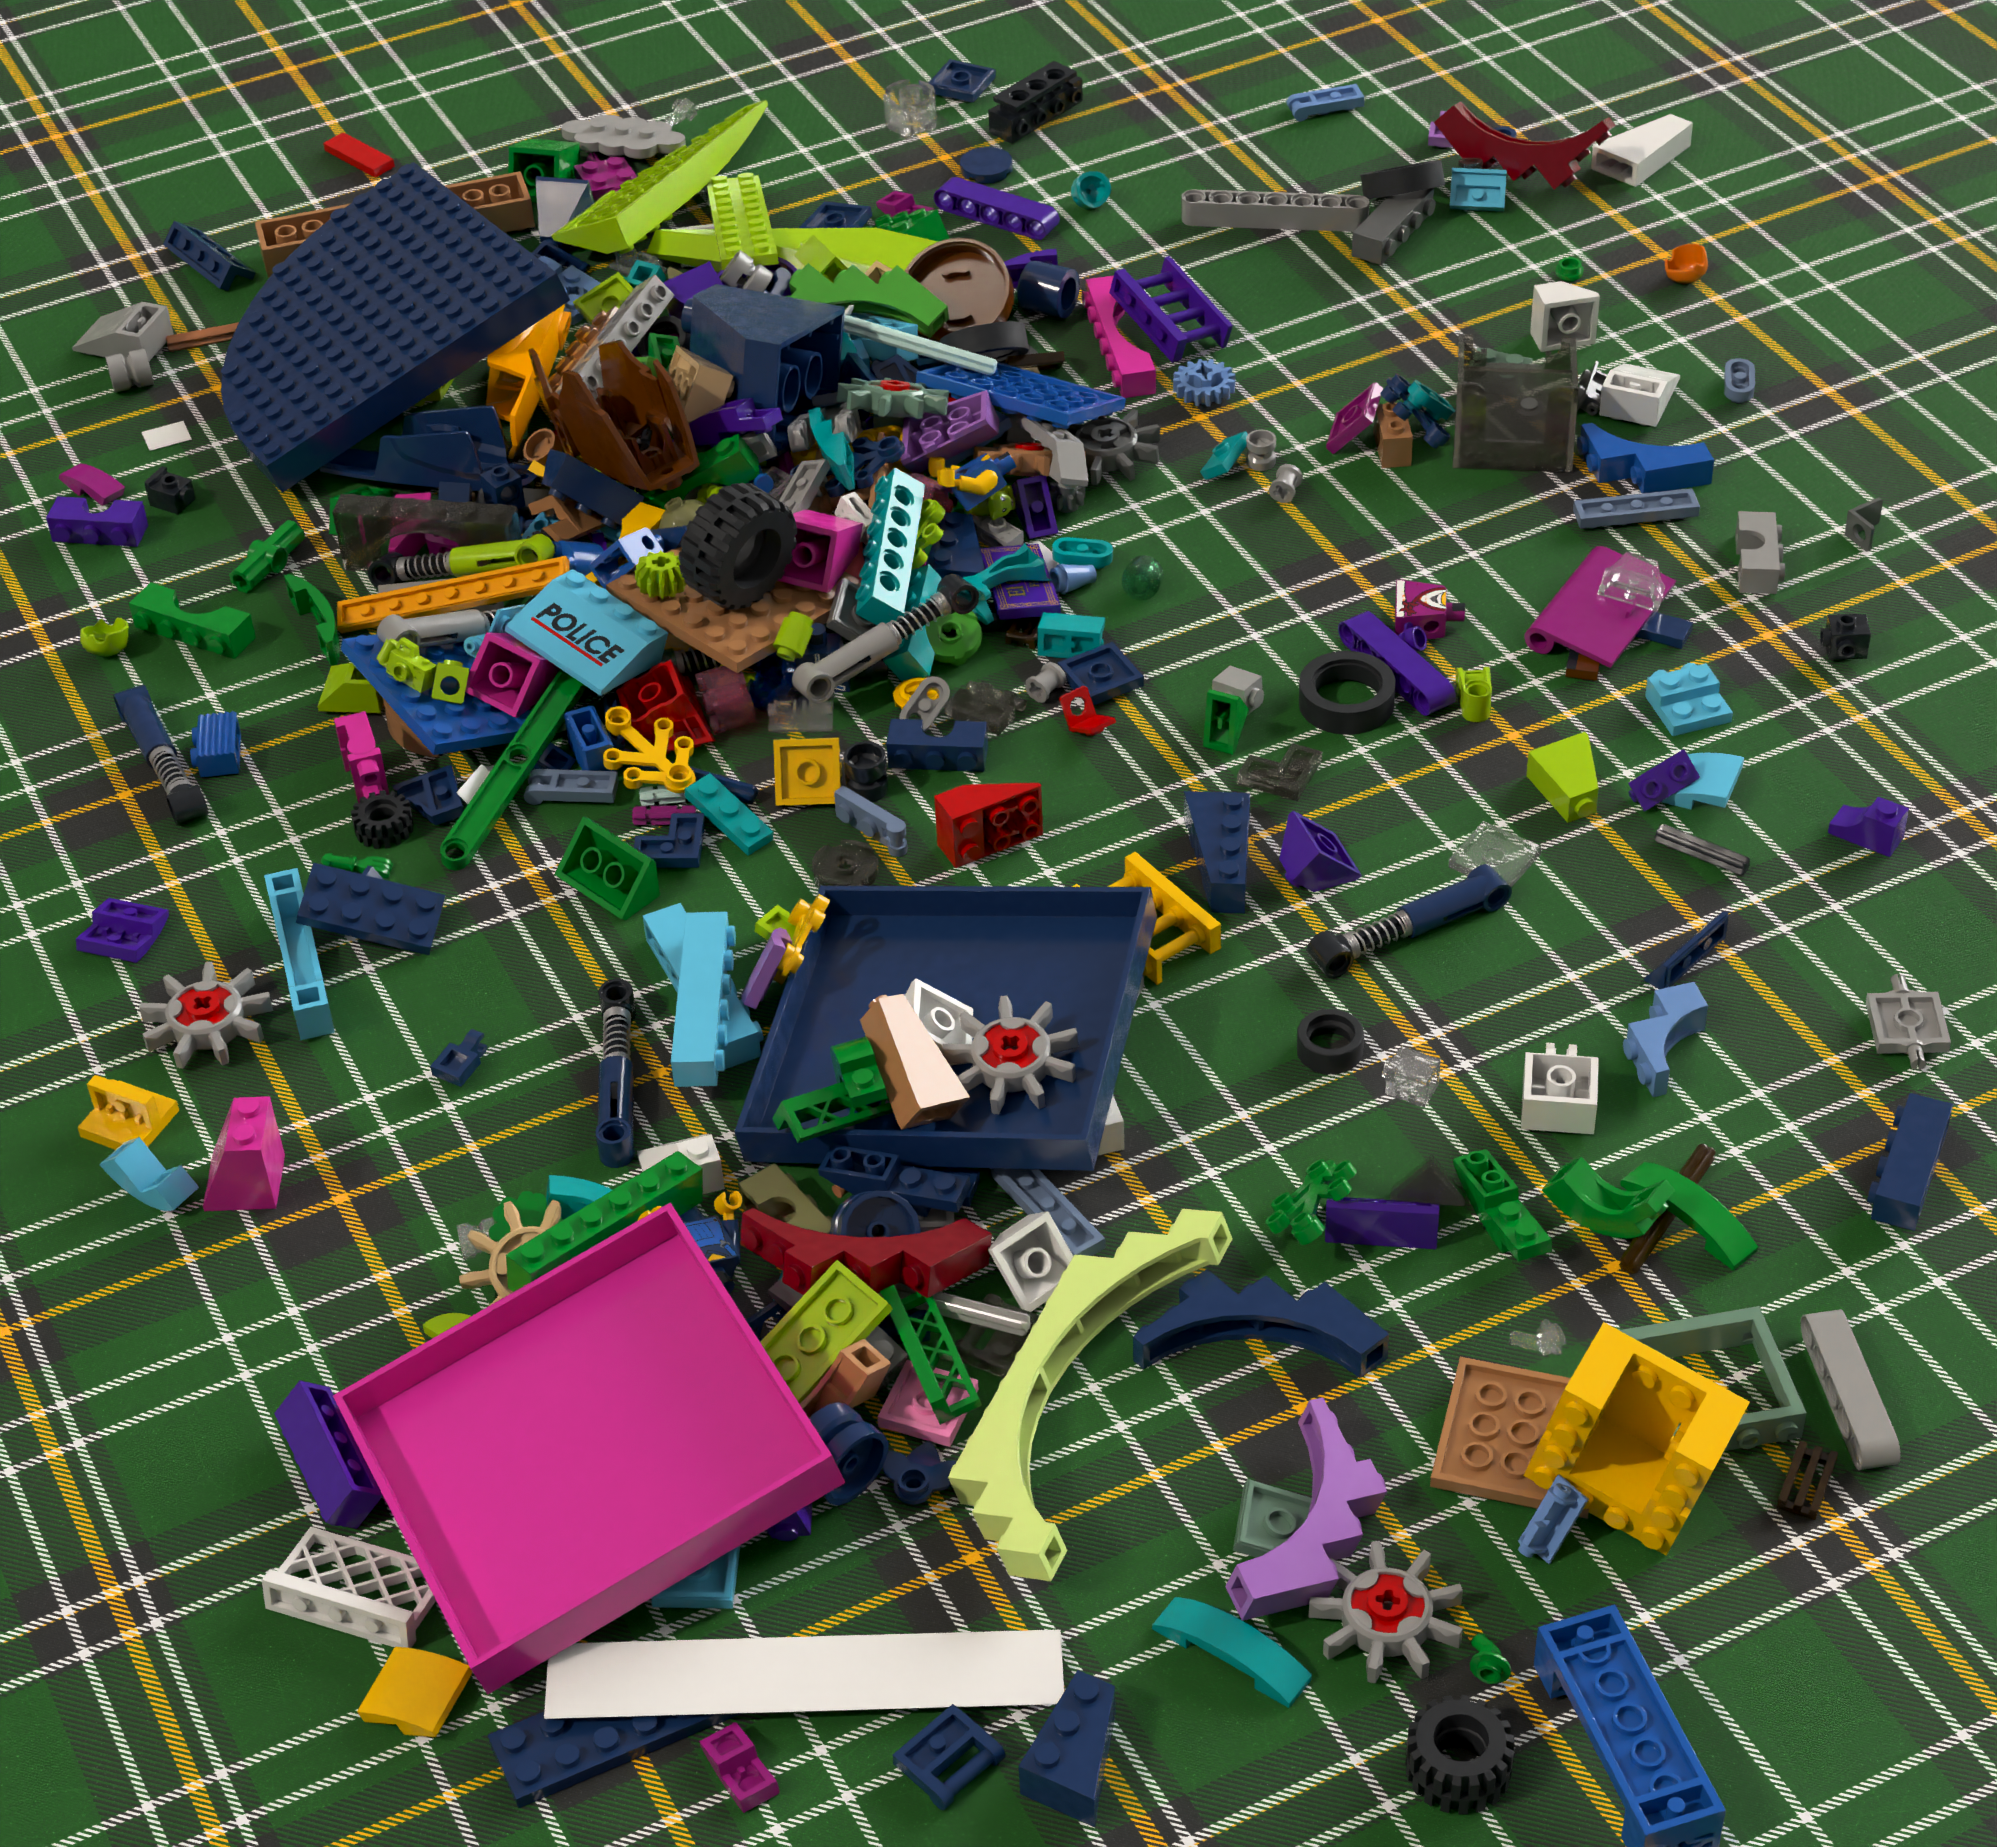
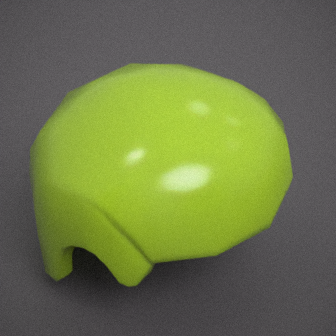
(105, 638)

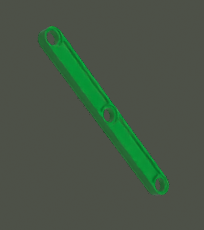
(507, 776)

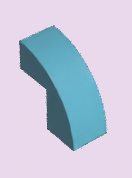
(145, 1177)

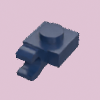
(459, 1062)

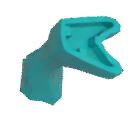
(1012, 567)

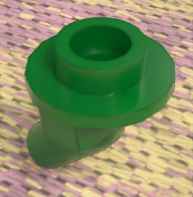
(1488, 1663)

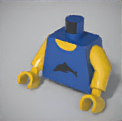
(975, 479)

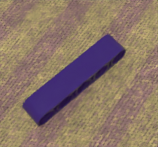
(996, 208)
(1414, 676)

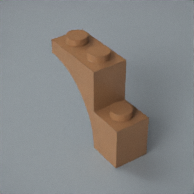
(851, 1378)

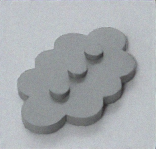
(624, 136)

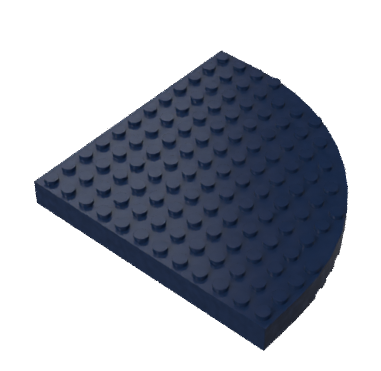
(374, 321)

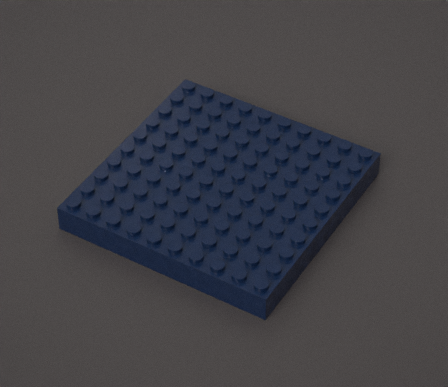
(974, 944)

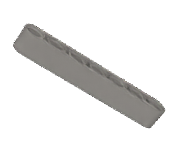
(1274, 210)

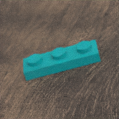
(729, 814)

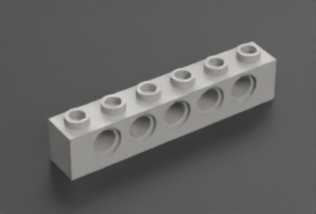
(626, 325)

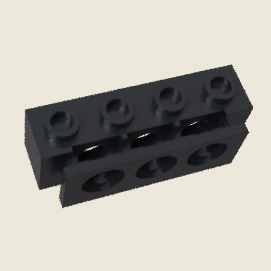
(1034, 101)

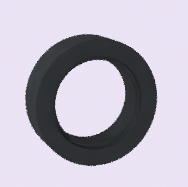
(1402, 179)
(991, 340)
(1346, 718)

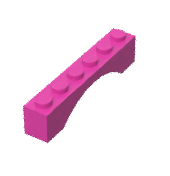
(1130, 367)

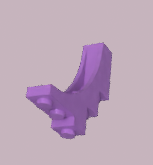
(1303, 1563)

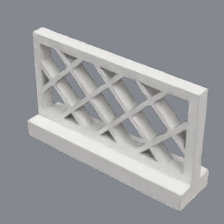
(343, 1607)

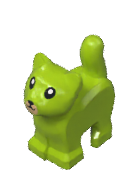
(996, 505)

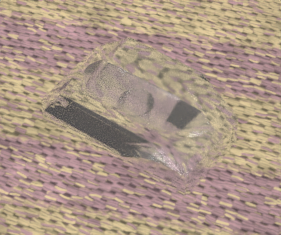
(1634, 581)

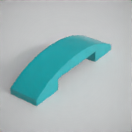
(1237, 1644)

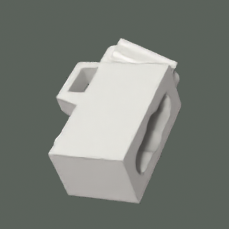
(853, 508)

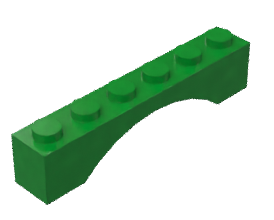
(670, 1180)

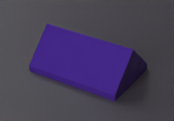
(1382, 1222)

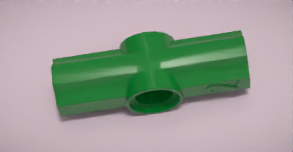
(267, 556)

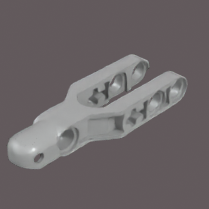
(845, 420)

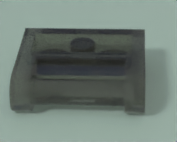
(1000, 1349)

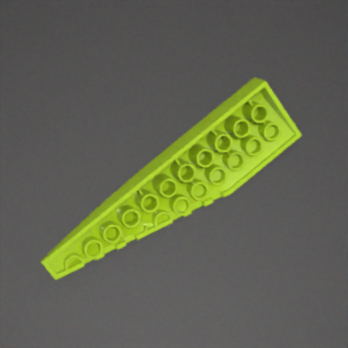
(651, 198)
(849, 245)

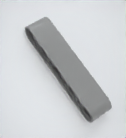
(1850, 1390)

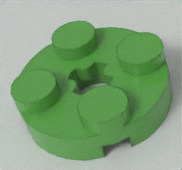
(958, 648)

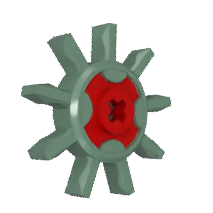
(893, 398)

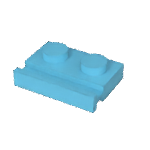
(1478, 189)

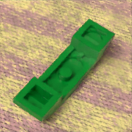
(309, 599)
(1699, 1210)

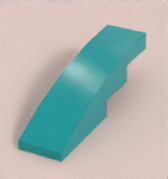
(833, 448)

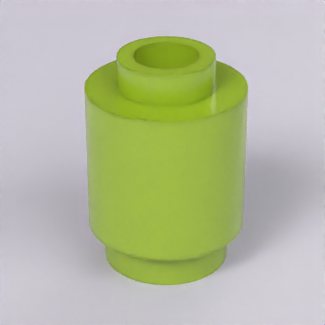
(793, 636)

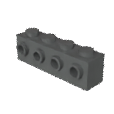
(1391, 225)

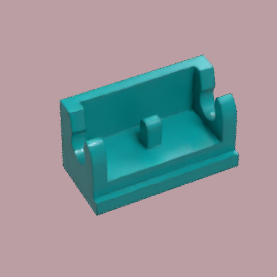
(1069, 634)

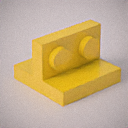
(806, 771)
(125, 1113)

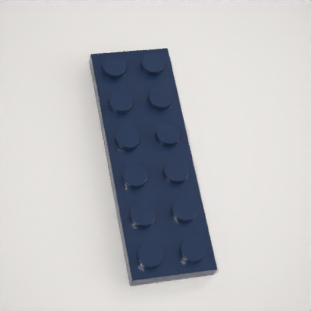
(553, 1754)

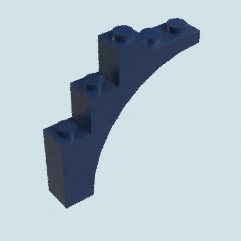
(1266, 1312)

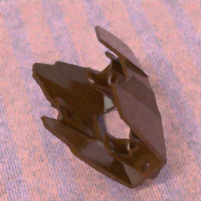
(630, 403)

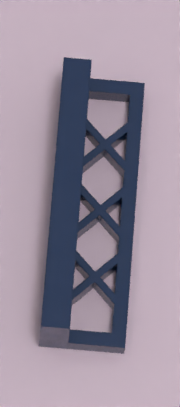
(205, 255)

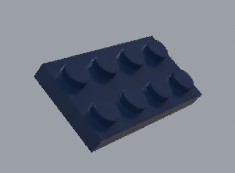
(370, 908)

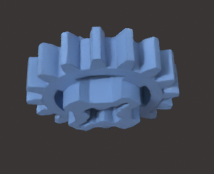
(1204, 382)

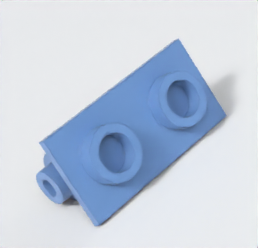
(1552, 1520)

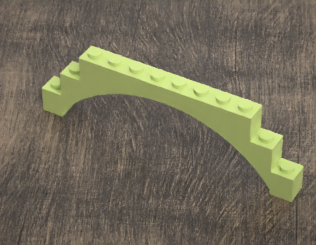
(1089, 1296)

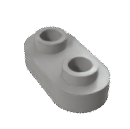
(922, 705)

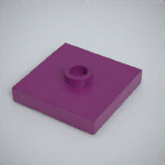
(1354, 417)

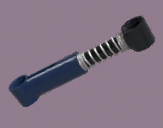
(137, 711)
(1479, 890)
(616, 1075)

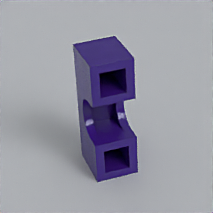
(119, 525)

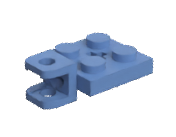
(574, 283)

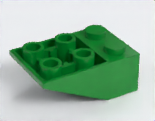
(918, 223)

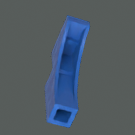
(1648, 466)

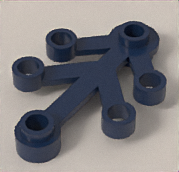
(1397, 389)
(866, 451)

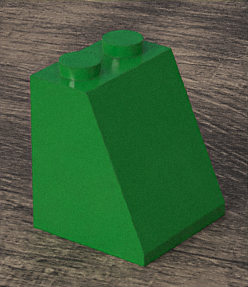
(543, 159)

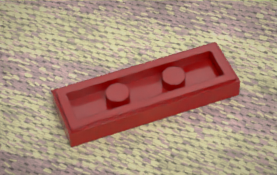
(359, 154)

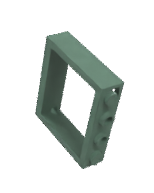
(1732, 1330)

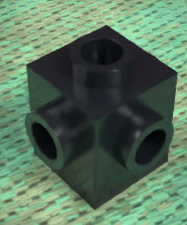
(1846, 636)

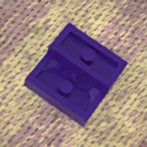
(122, 930)

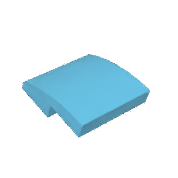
(1716, 782)

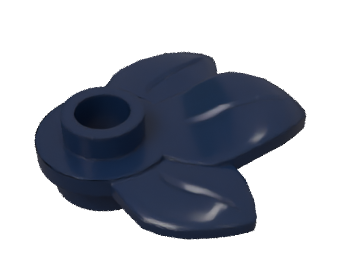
(920, 1470)

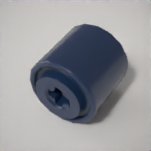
(1048, 289)

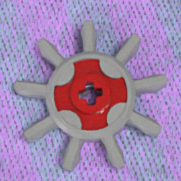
(205, 1015)
(1012, 1054)
(1388, 1613)

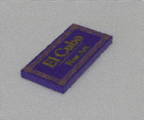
(1021, 597)

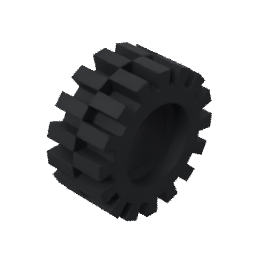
(379, 807)

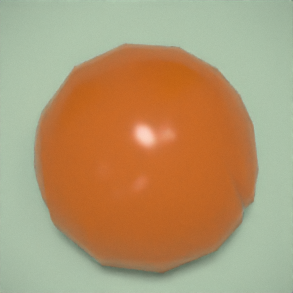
(1687, 263)

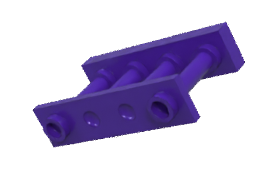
(1162, 327)

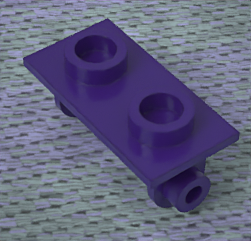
(1663, 780)

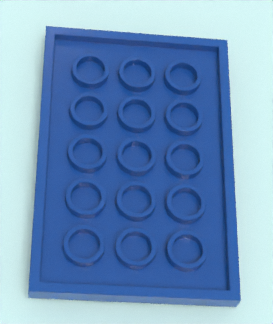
(1026, 393)
(437, 723)

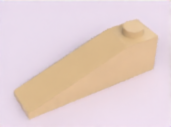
(699, 383)

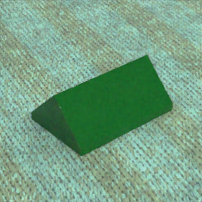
(609, 870)

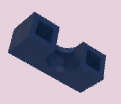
(958, 751)

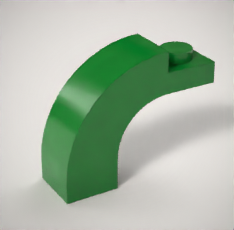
(857, 1069)
(1602, 1207)

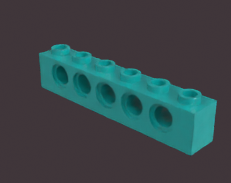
(890, 548)

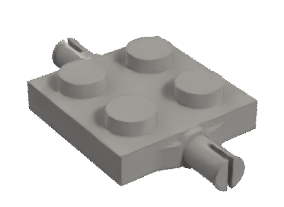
(1907, 1022)

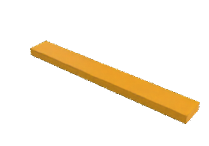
(450, 594)

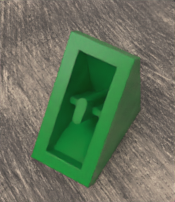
(1223, 721)

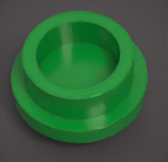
(1569, 269)

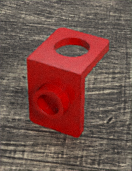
(1088, 721)

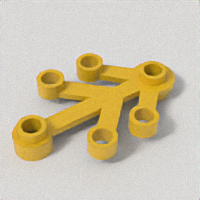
(672, 776)
(804, 918)

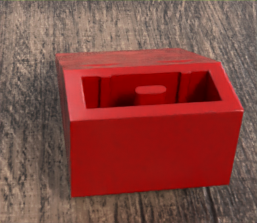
(986, 819)

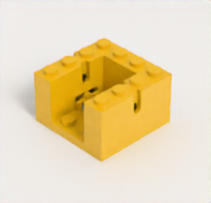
(1618, 1440)

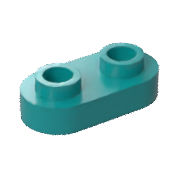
(1435, 404)
(1082, 552)

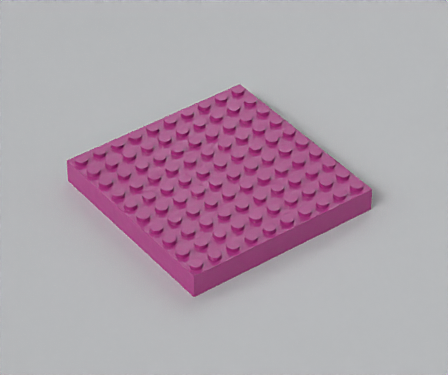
(584, 1446)

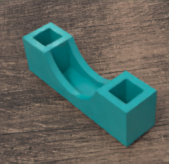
(916, 654)

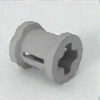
(1284, 486)
(1045, 682)

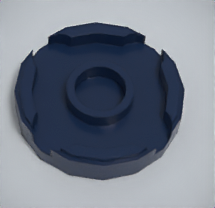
(986, 164)

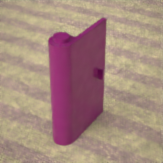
(1586, 620)

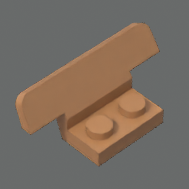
(572, 522)

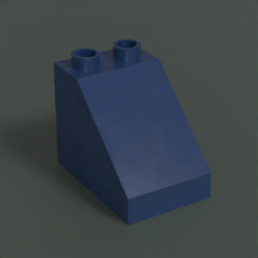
(772, 347)

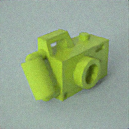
(407, 664)

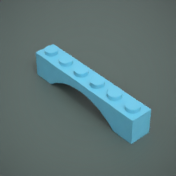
(299, 956)

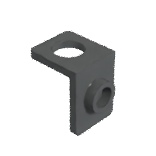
(1863, 518)

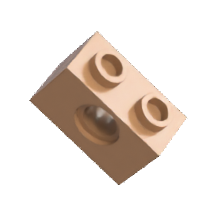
(1392, 437)

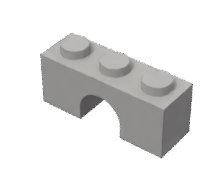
(1759, 552)

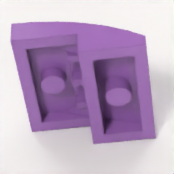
(765, 968)

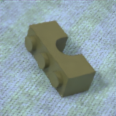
(782, 1199)

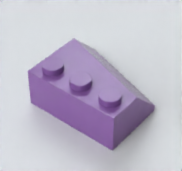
(965, 426)

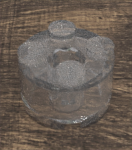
(910, 108)

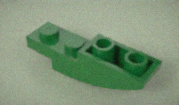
(1499, 1208)

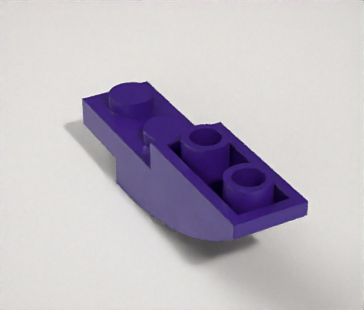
(731, 419)

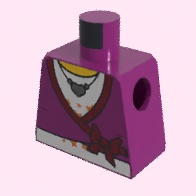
(1425, 607)

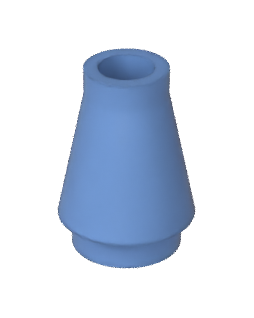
(1071, 577)

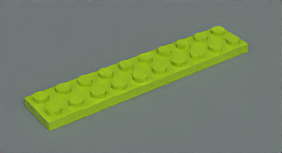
(741, 219)

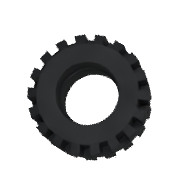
(1456, 1782)

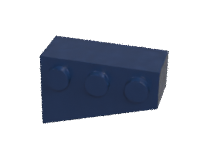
(958, 548)
(1071, 1750)

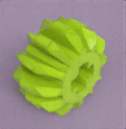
(659, 575)

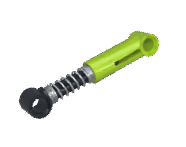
(460, 560)

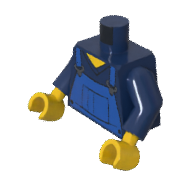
(718, 1238)

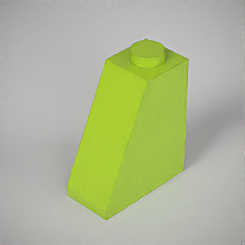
(1566, 776)

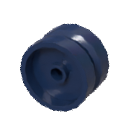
(875, 1208)
(855, 1446)

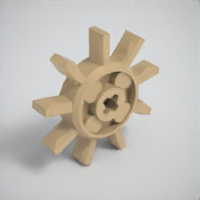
(497, 1271)

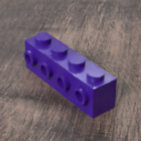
(328, 1455)

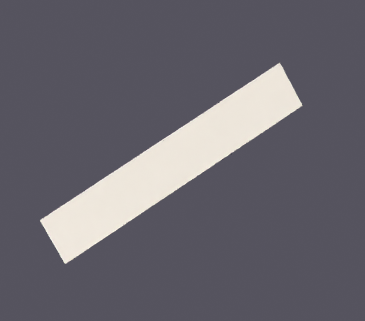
(805, 1674)

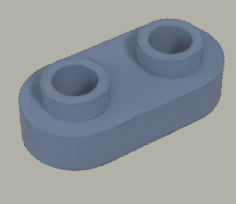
(1739, 380)

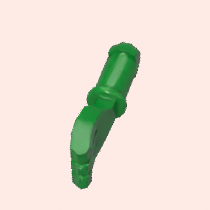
(380, 864)

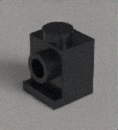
(169, 491)

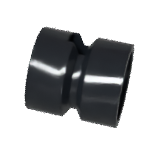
(866, 770)

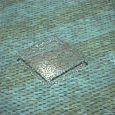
(1498, 848)

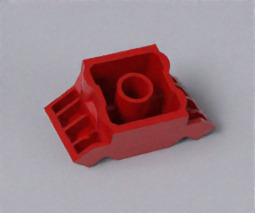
(669, 695)

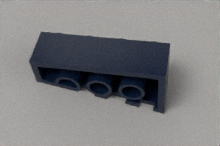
(1220, 838)

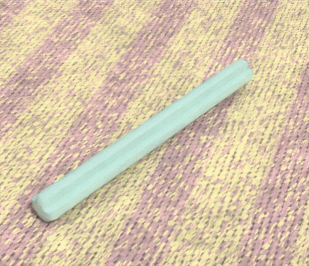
(919, 345)

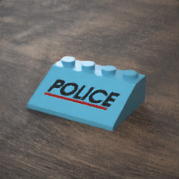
(588, 633)

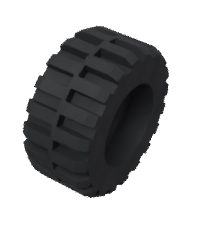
(737, 546)

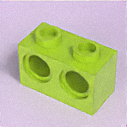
(819, 257)

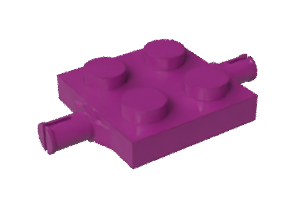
(604, 174)

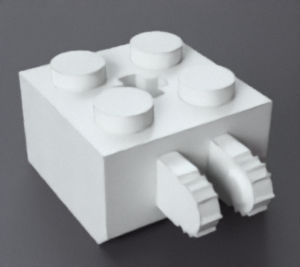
(1559, 1091)

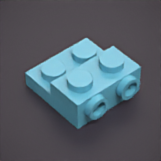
(1687, 699)

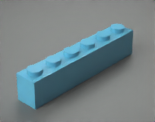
(665, 936)
(702, 999)

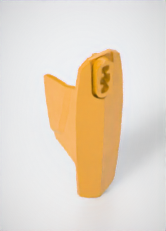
(512, 373)

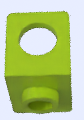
(454, 669)

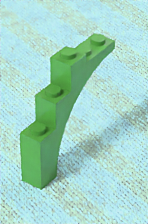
(894, 296)

